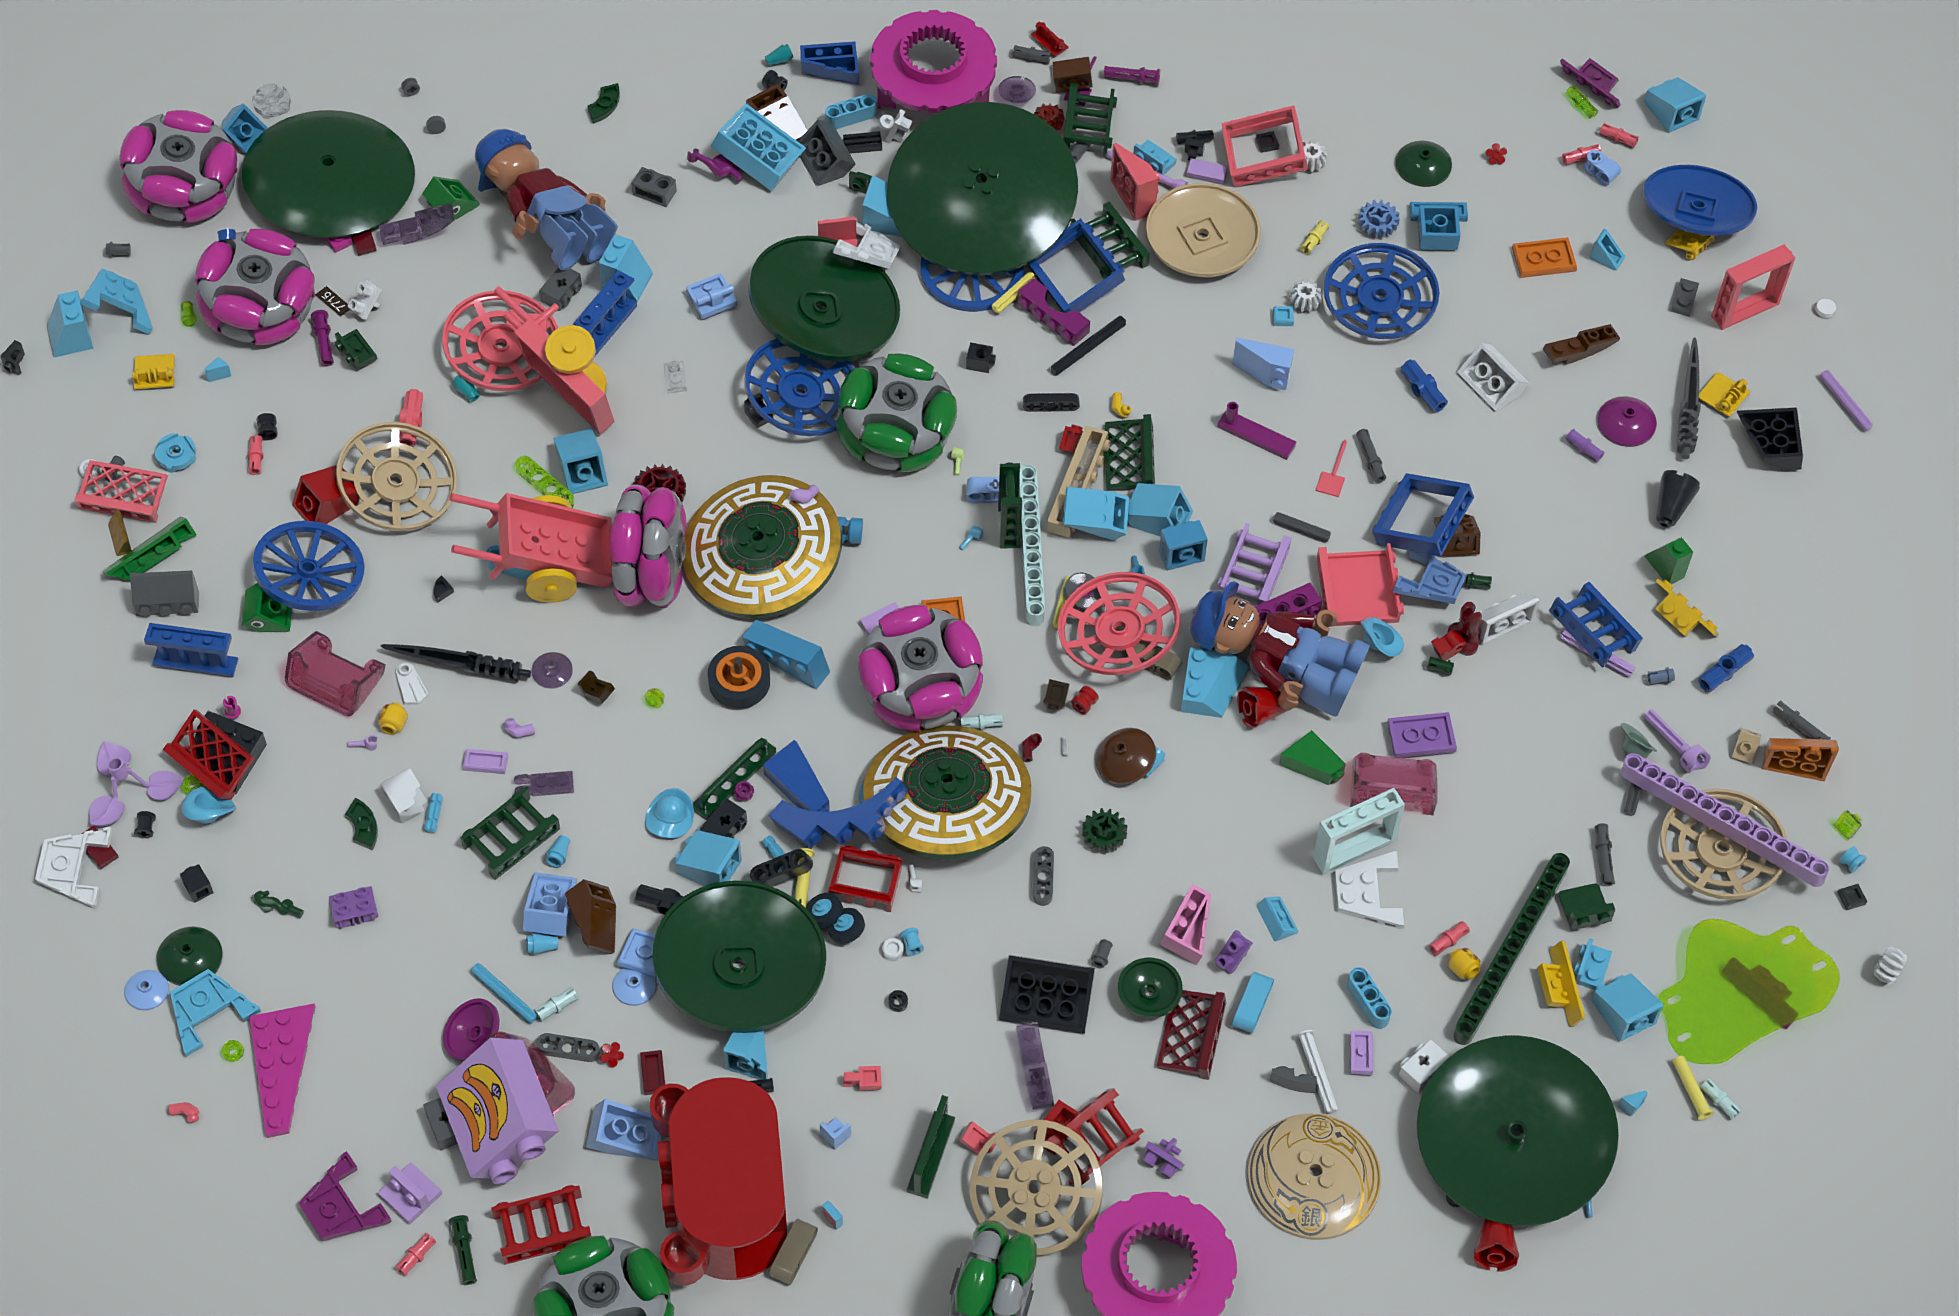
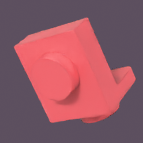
(975, 1138)

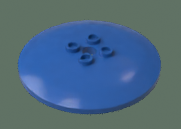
(1700, 200)

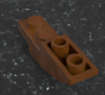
(1584, 345)

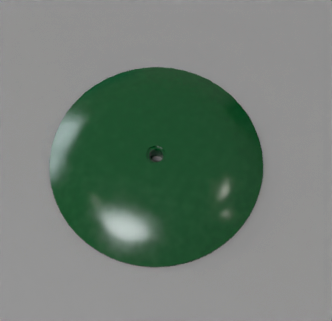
(328, 173)
(1524, 1087)

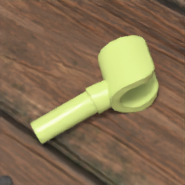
(957, 454)

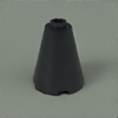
(1675, 496)

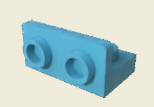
(1155, 156)
(1593, 965)

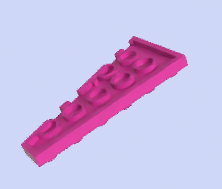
(280, 1055)

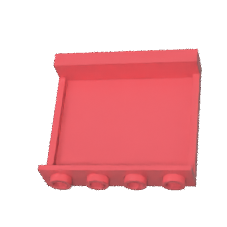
(1360, 585)

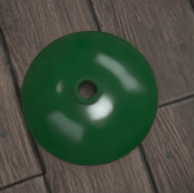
(1423, 163)
(182, 966)
(1150, 976)

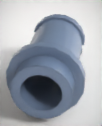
(1661, 676)

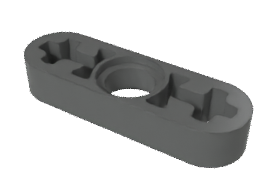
(1038, 883)
(573, 1055)

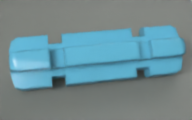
(433, 813)
(774, 848)

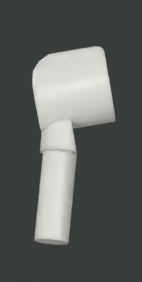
(915, 884)

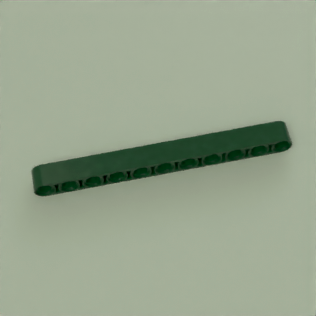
(1507, 955)

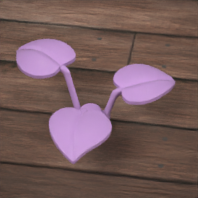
(114, 761)

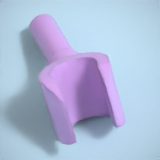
(370, 746)

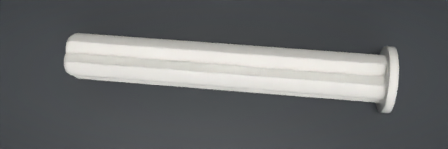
(1318, 1070)

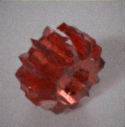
(1051, 115)

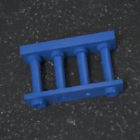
(608, 310)
(1601, 609)
(191, 649)

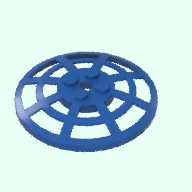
(1383, 285)
(787, 391)

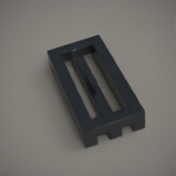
(862, 142)

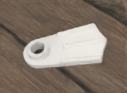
(410, 684)

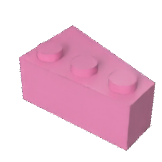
(1187, 929)

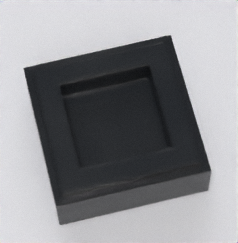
(1267, 141)

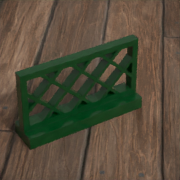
(1146, 449)
(931, 1151)

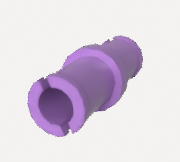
(1585, 445)

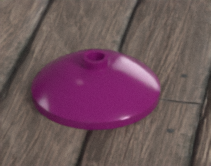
(1625, 428)
(470, 1027)

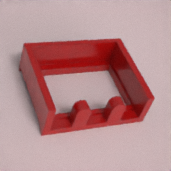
(868, 857)

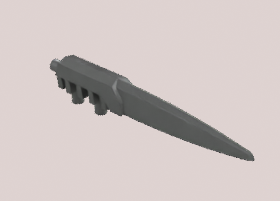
(1689, 406)

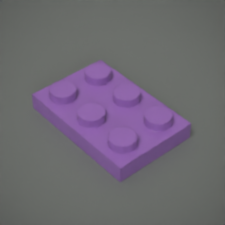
(1421, 735)

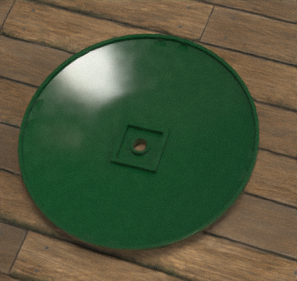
(990, 223)

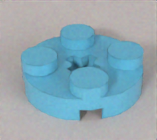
(179, 461)

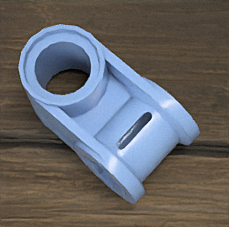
(1602, 169)
(982, 489)

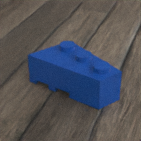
(831, 61)

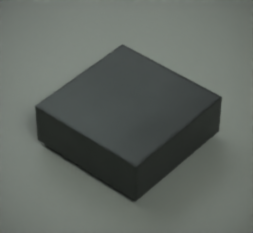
(1852, 896)

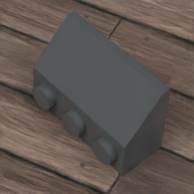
(825, 153)
(164, 593)

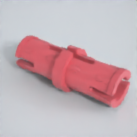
(1618, 135)
(1579, 154)
(255, 455)
(1449, 938)
(415, 1254)

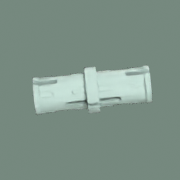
(982, 721)
(556, 1004)
(1720, 1098)

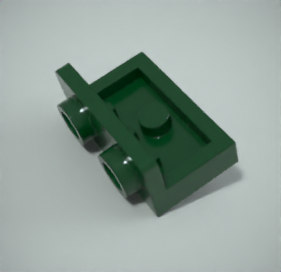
(355, 349)

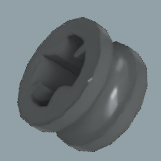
(410, 86)

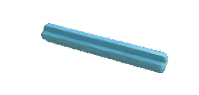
(504, 993)

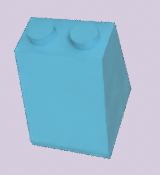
(1675, 103)
(876, 208)
(624, 256)
(69, 325)
(581, 461)
(1157, 507)
(708, 858)
(1627, 1006)

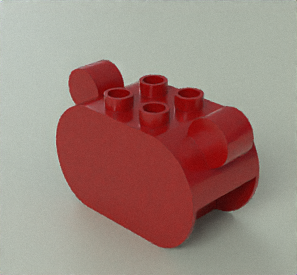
(719, 1179)

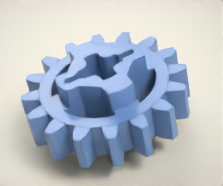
(1378, 218)

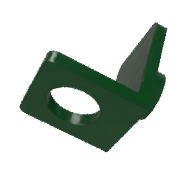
(859, 181)

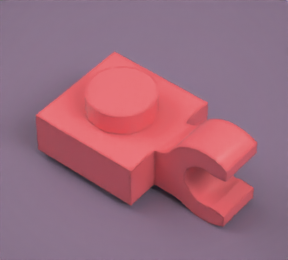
(867, 1077)

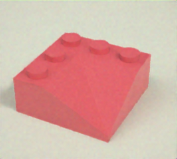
(1134, 181)

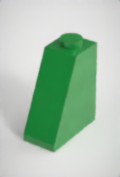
(1671, 560)
(1313, 759)

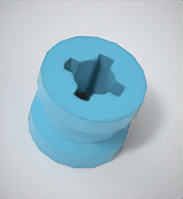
(1852, 859)

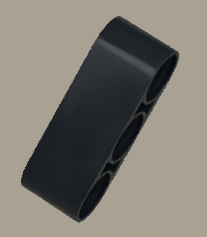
(791, 869)

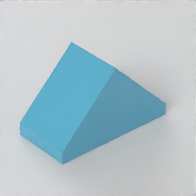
(1607, 251)

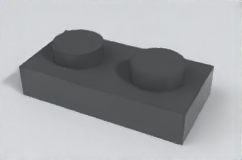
(1685, 297)

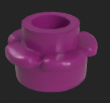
(744, 786)

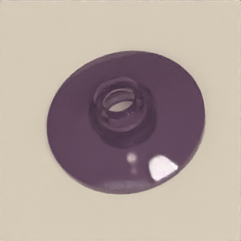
(1017, 89)
(555, 676)

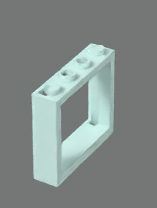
(1331, 857)

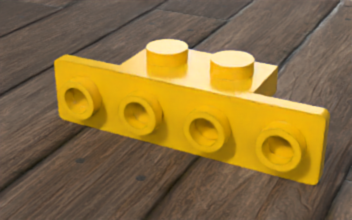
(1679, 613)
(1560, 984)

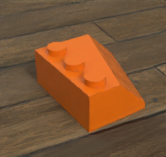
(1800, 757)

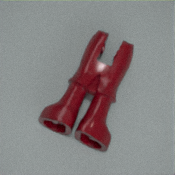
(1468, 628)

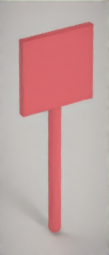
(1332, 483)

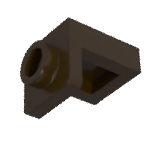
(595, 688)
(1056, 694)

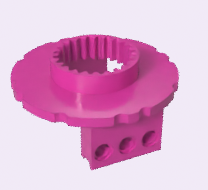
(929, 91)
(1172, 1220)

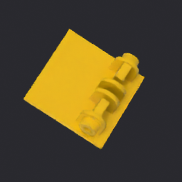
(1691, 242)
(154, 371)
(1724, 393)

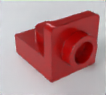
(1070, 438)

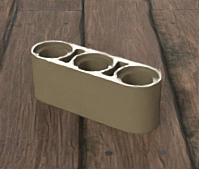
(1165, 667)
(793, 1251)

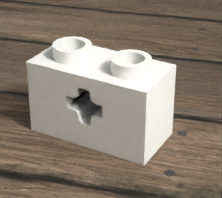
(1421, 1066)

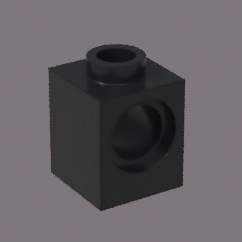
(980, 357)
(196, 883)

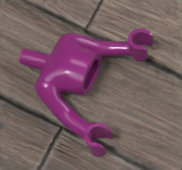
(718, 165)

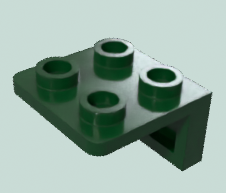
(1585, 906)

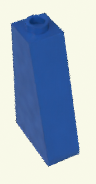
(796, 779)

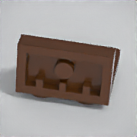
(1072, 71)
(1465, 539)

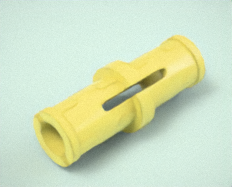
(1314, 237)

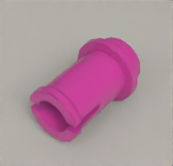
(231, 710)

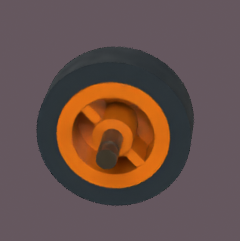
(739, 677)

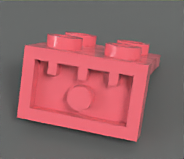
(839, 229)

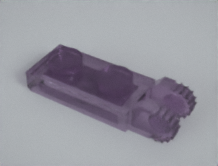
(546, 783)

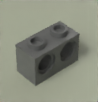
(654, 186)

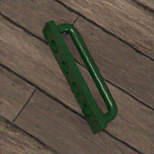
(760, 747)

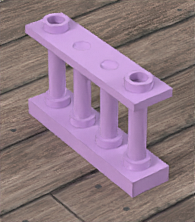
(1274, 564)

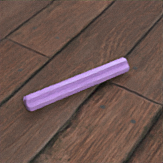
(1846, 400)
(1614, 661)

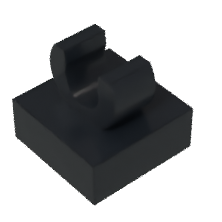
(1194, 147)

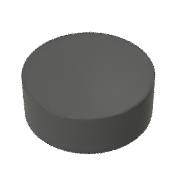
(435, 124)

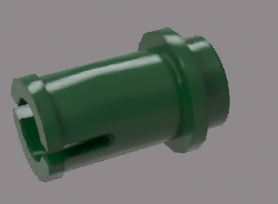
(1478, 581)
(1440, 665)

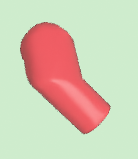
(185, 1108)

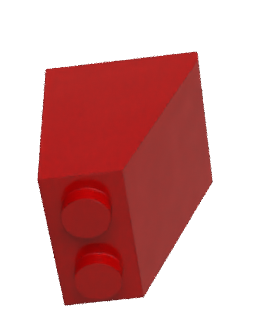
(319, 496)

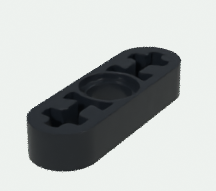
(1062, 402)

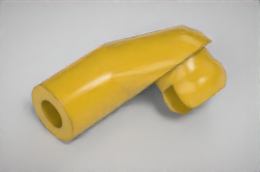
(1118, 407)

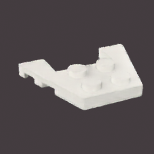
(872, 248)
(63, 861)
(1359, 892)

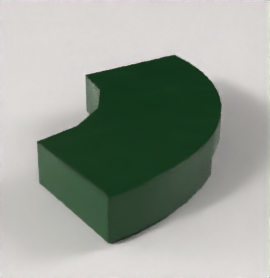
(605, 103)
(364, 822)

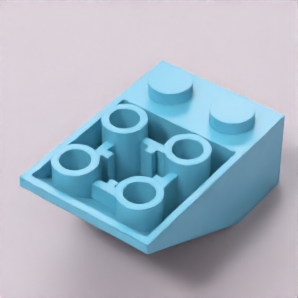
(1096, 512)

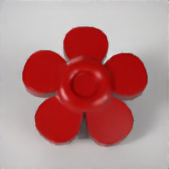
(1496, 154)
(611, 1054)

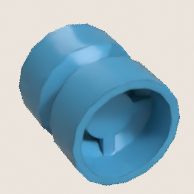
(855, 529)

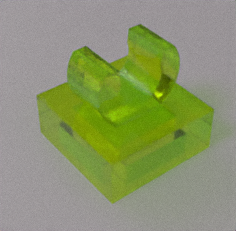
(1848, 824)

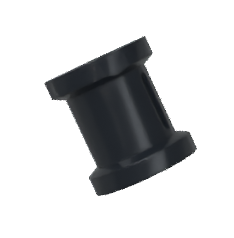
(145, 823)

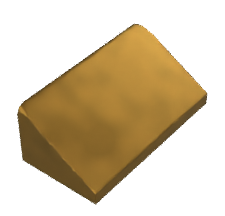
(119, 534)

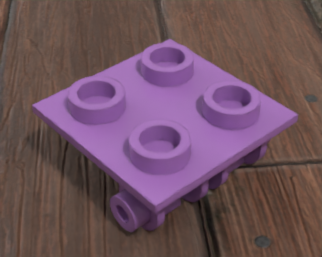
(353, 904)

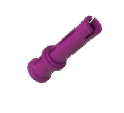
(1110, 72)
(322, 330)

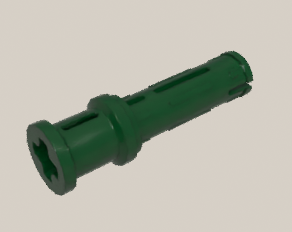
(462, 1240)

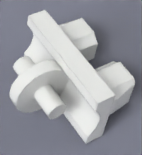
(897, 126)
(366, 299)

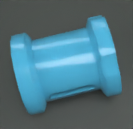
(911, 941)

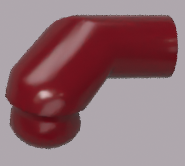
(1029, 745)

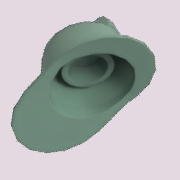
(1635, 742)

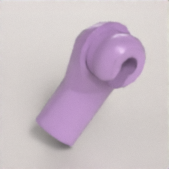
(804, 496)

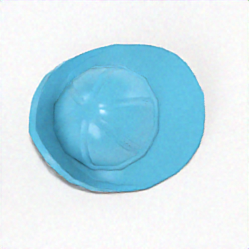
(1382, 636)
(205, 806)
(670, 814)

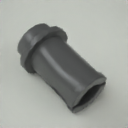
(118, 249)
(116, 461)
(1100, 958)

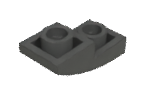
(1286, 1078)

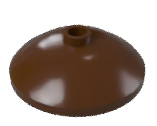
(1130, 763)

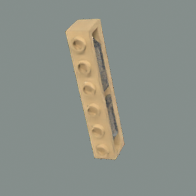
(1080, 474)

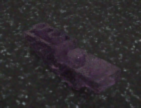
(419, 227)
(1034, 1066)

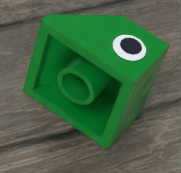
(446, 191)
(264, 613)

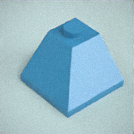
(242, 127)

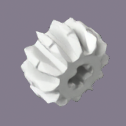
(1315, 156)
(1305, 296)
(1890, 965)

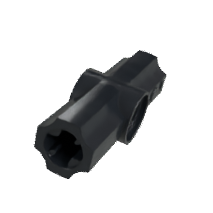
(656, 898)

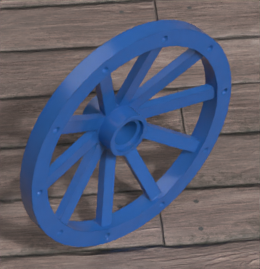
(963, 305)
(308, 570)

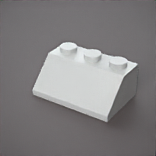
(1493, 376)
(1507, 616)

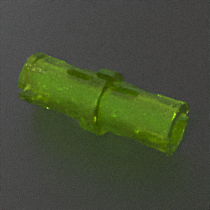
(1581, 101)

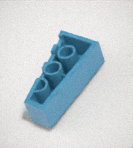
(788, 653)

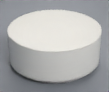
(1825, 308)
(83, 467)
(892, 949)

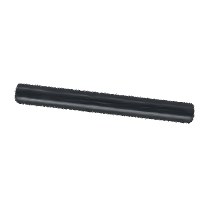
(1088, 345)

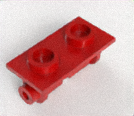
(1048, 39)

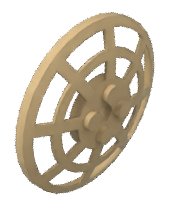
(399, 468)
(1715, 859)
(1049, 1180)

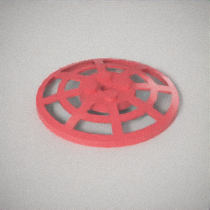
(488, 339)
(1119, 616)

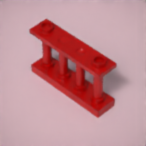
(1089, 1114)
(535, 1245)

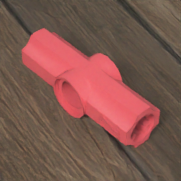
(411, 414)

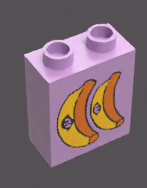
(497, 1109)

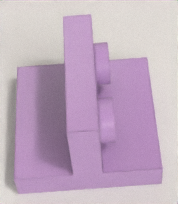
(409, 1192)

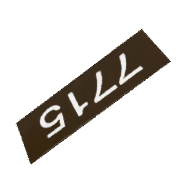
(333, 301)

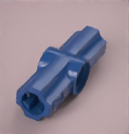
(1424, 385)
(1718, 674)

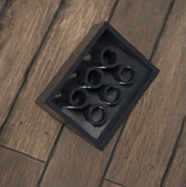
(1047, 993)

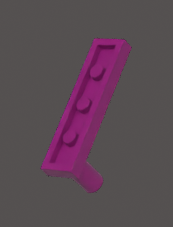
(1255, 433)

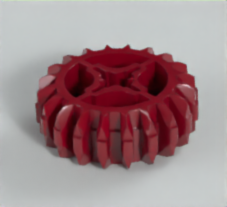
(662, 477)

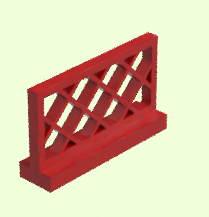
(203, 771)

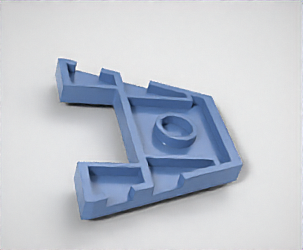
(1439, 583)

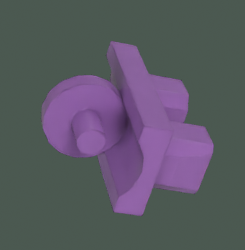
(1233, 952)
(1154, 1153)

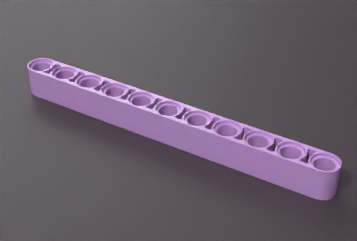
(1733, 821)

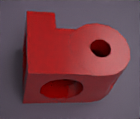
(1449, 645)

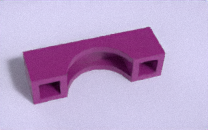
(1070, 325)

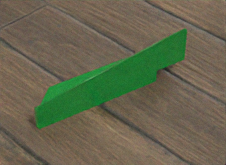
(152, 550)

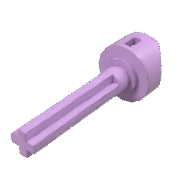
(1691, 756)

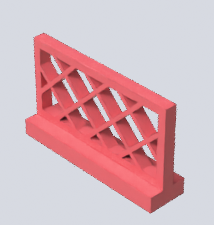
(110, 505)

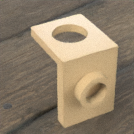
(1746, 745)

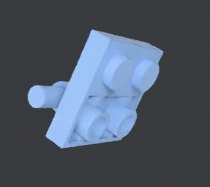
(711, 296)

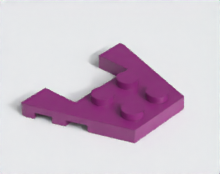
(332, 1210)

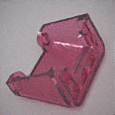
(328, 677)
(1411, 778)
(554, 1083)

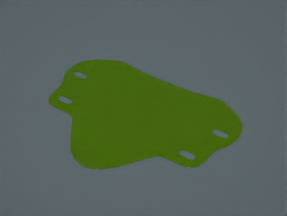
(1743, 988)

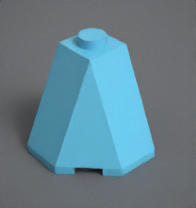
(746, 1054)

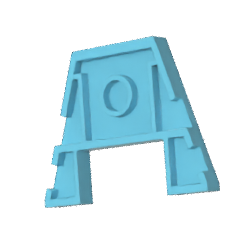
(120, 293)
(202, 999)

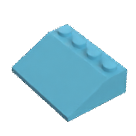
(758, 146)

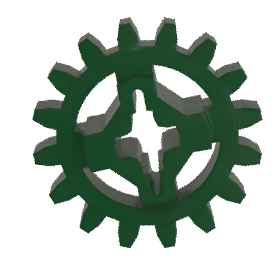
(1112, 836)

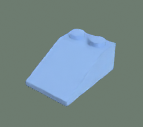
(1264, 362)
(547, 905)
(623, 1131)

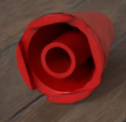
(1258, 705)
(1496, 1247)

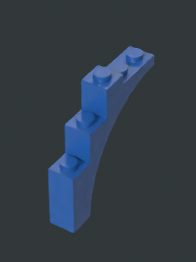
(840, 824)

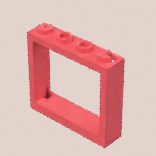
(1271, 168)
(1729, 311)

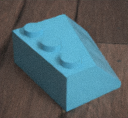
(1211, 681)

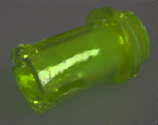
(188, 317)

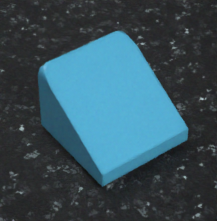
(217, 370)
(1632, 1102)

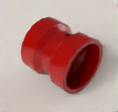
(1083, 701)

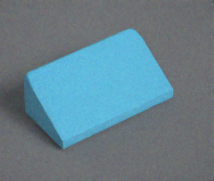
(1277, 918)

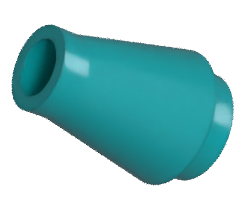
(779, 55)
(465, 388)

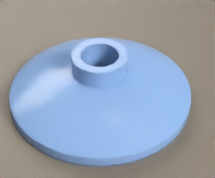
(633, 993)
(150, 997)

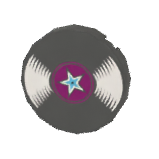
(1076, 581)

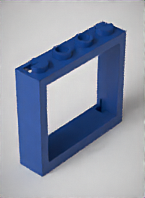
(1072, 233)
(1429, 545)

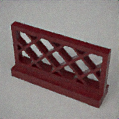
(1209, 1040)

